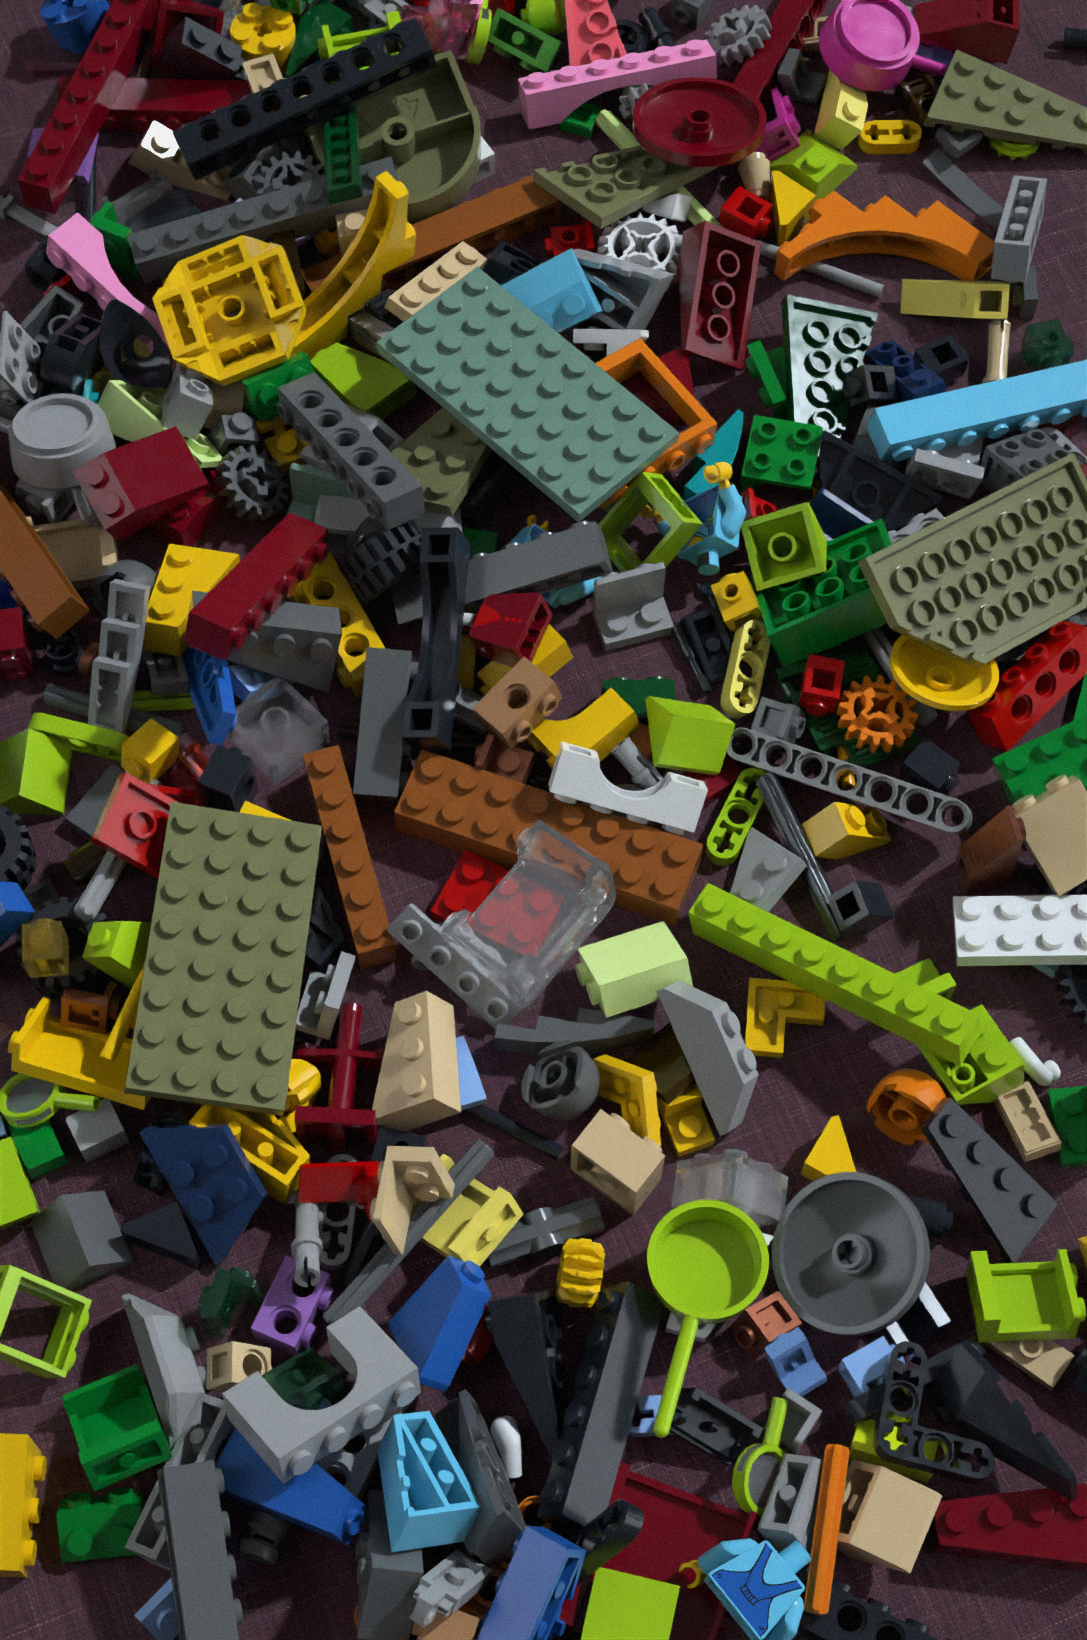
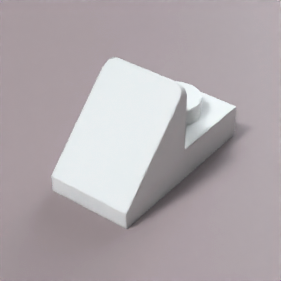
(614, 338)

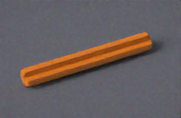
(826, 1529)

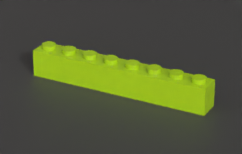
(835, 974)

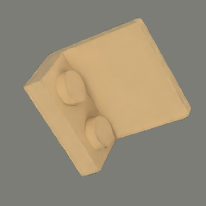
(401, 1177)

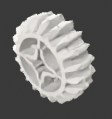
(643, 243)

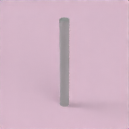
(831, 273)

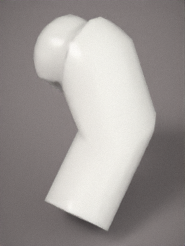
(508, 1442)

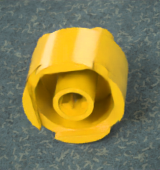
(264, 32)

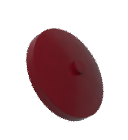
(699, 122)

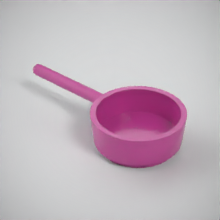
(873, 44)

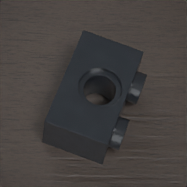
(228, 780)

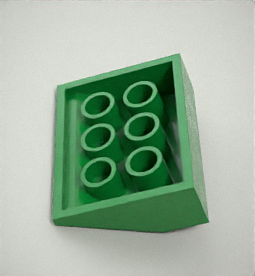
(827, 606)

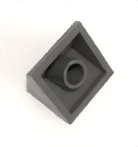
(80, 1239)

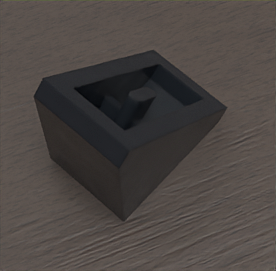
(163, 1234)

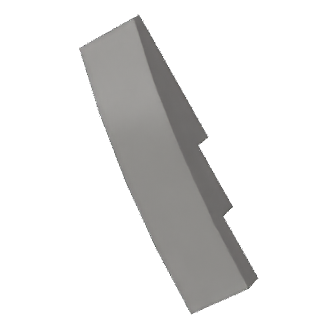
(119, 655)

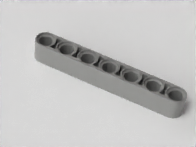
(866, 781)

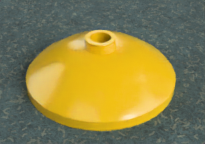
(941, 678)

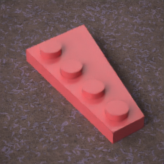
(591, 32)

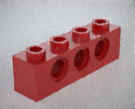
(1032, 686)

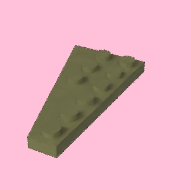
(1005, 106)
(615, 183)

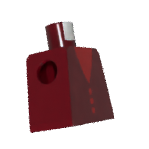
(508, 626)

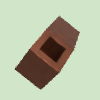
(991, 853)

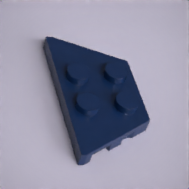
(209, 1181)

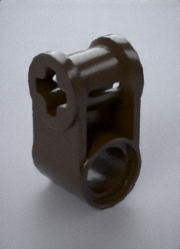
(916, 100)

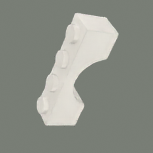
(672, 801)

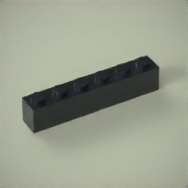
(601, 1407)

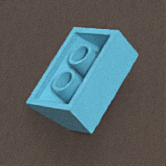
(556, 292)

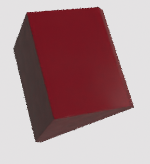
(171, 14)

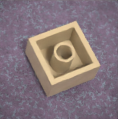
(617, 1160)

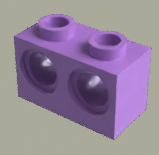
(283, 1304)

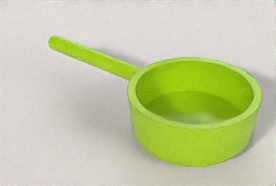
(705, 1269)

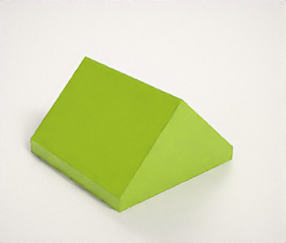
(785, 546)
(687, 735)
(34, 773)

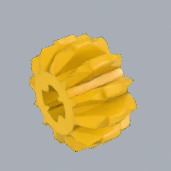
(580, 1273)

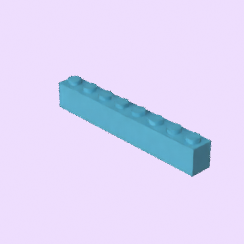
(979, 411)

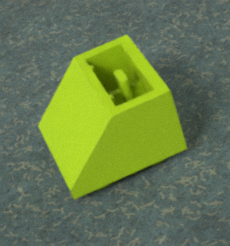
(987, 1070)

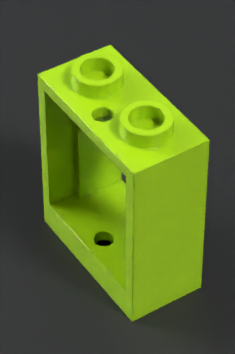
(671, 507)
(69, 1324)

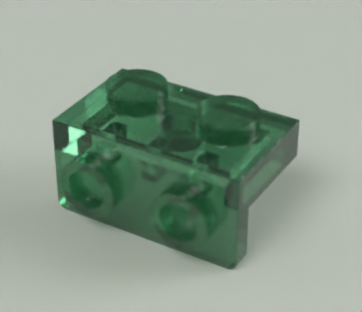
(221, 1298)
(307, 1380)

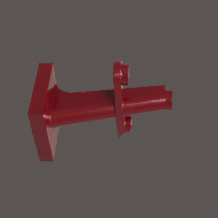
(339, 1120)

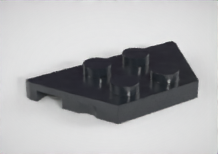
(870, 484)

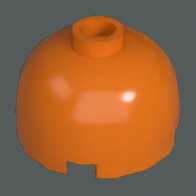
(904, 1103)

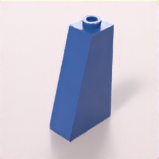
(305, 1500)

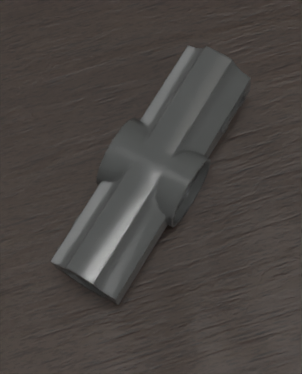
(546, 1231)

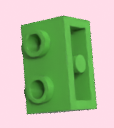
(524, 41)

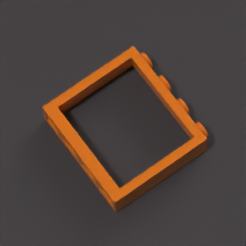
(640, 358)

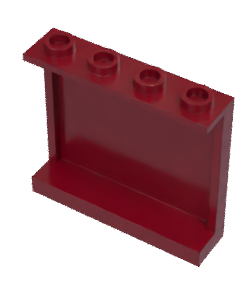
(674, 1532)

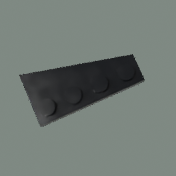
(1000, 1190)

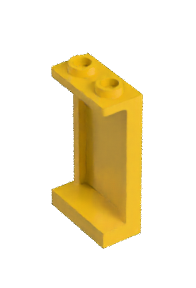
(70, 1057)

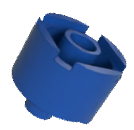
(73, 21)

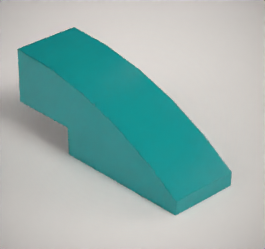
(724, 449)

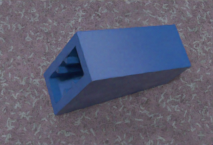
(441, 1320)

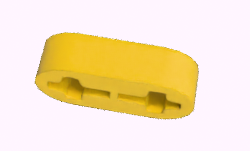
(890, 137)

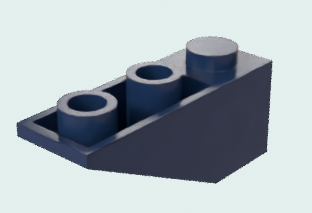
(912, 376)

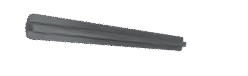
(420, 1222)

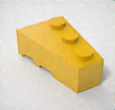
(266, 1143)
(19, 1508)

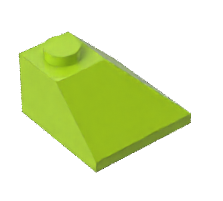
(815, 165)

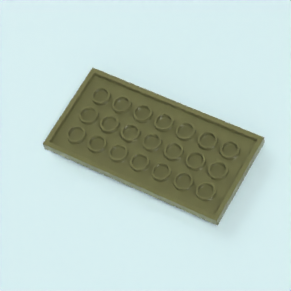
(224, 960)

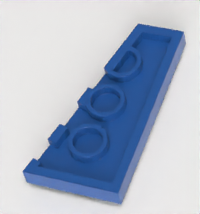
(211, 694)

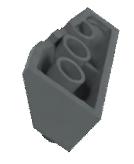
(500, 1515)

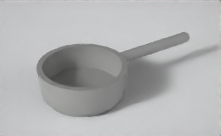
(56, 438)

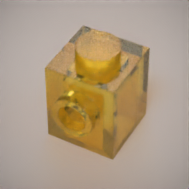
(45, 948)

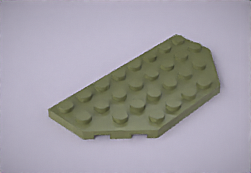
(991, 568)

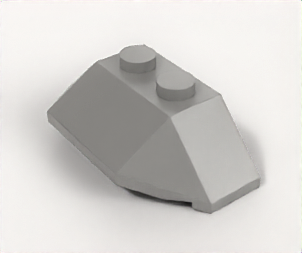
(713, 1051)
(168, 1362)

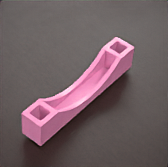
(555, 94)
(82, 255)

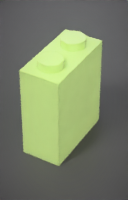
(631, 968)

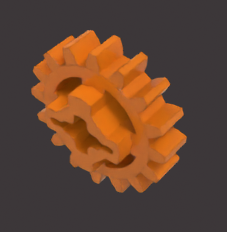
(877, 716)

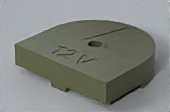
(427, 131)

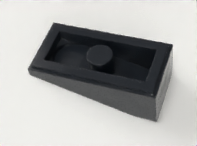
(709, 642)

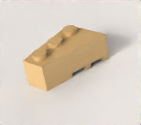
(418, 1065)

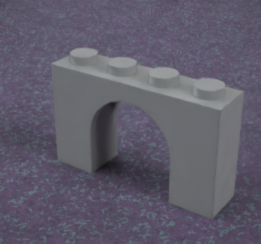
(297, 1438)

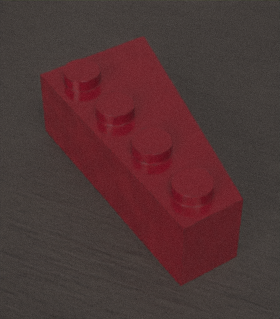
(1015, 1528)

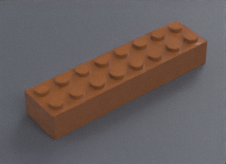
(487, 813)

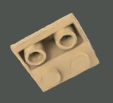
(884, 1516)

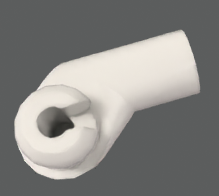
(1039, 1072)

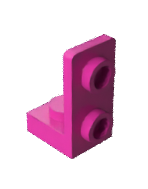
(782, 132)

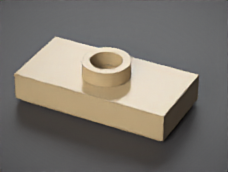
(1027, 1122)
(1037, 1358)

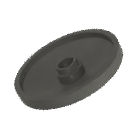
(850, 1254)

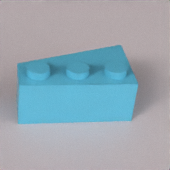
(423, 1485)

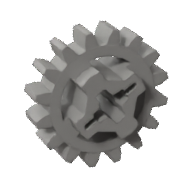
(738, 34)

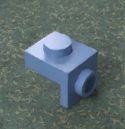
(794, 1362)

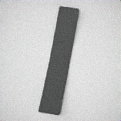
(964, 188)

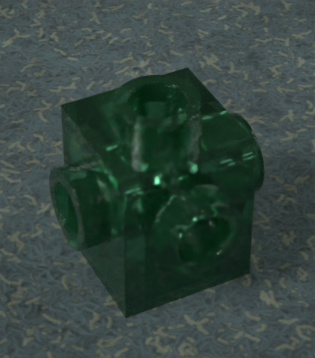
(1046, 345)

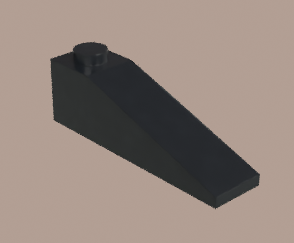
(977, 1409)

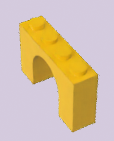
(595, 728)

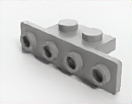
(427, 944)

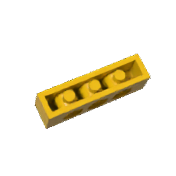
(359, 632)

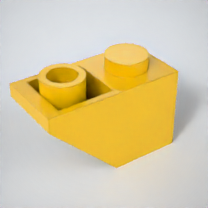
(845, 830)

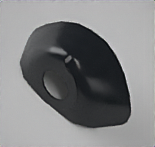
(116, 339)

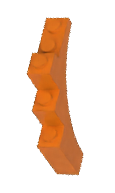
(887, 228)

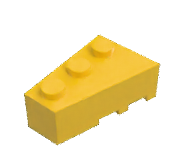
(168, 607)

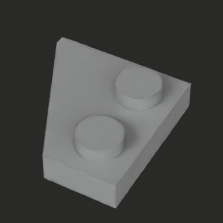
(765, 871)

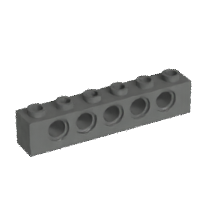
(351, 451)

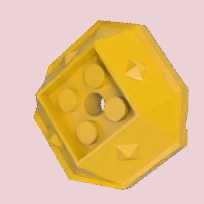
(212, 285)

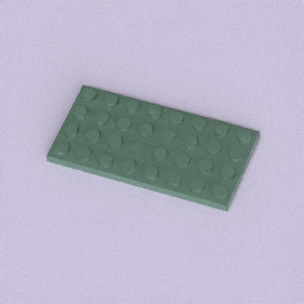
(528, 393)

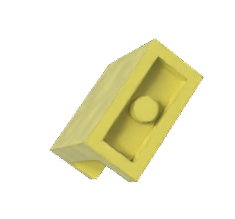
(472, 1222)

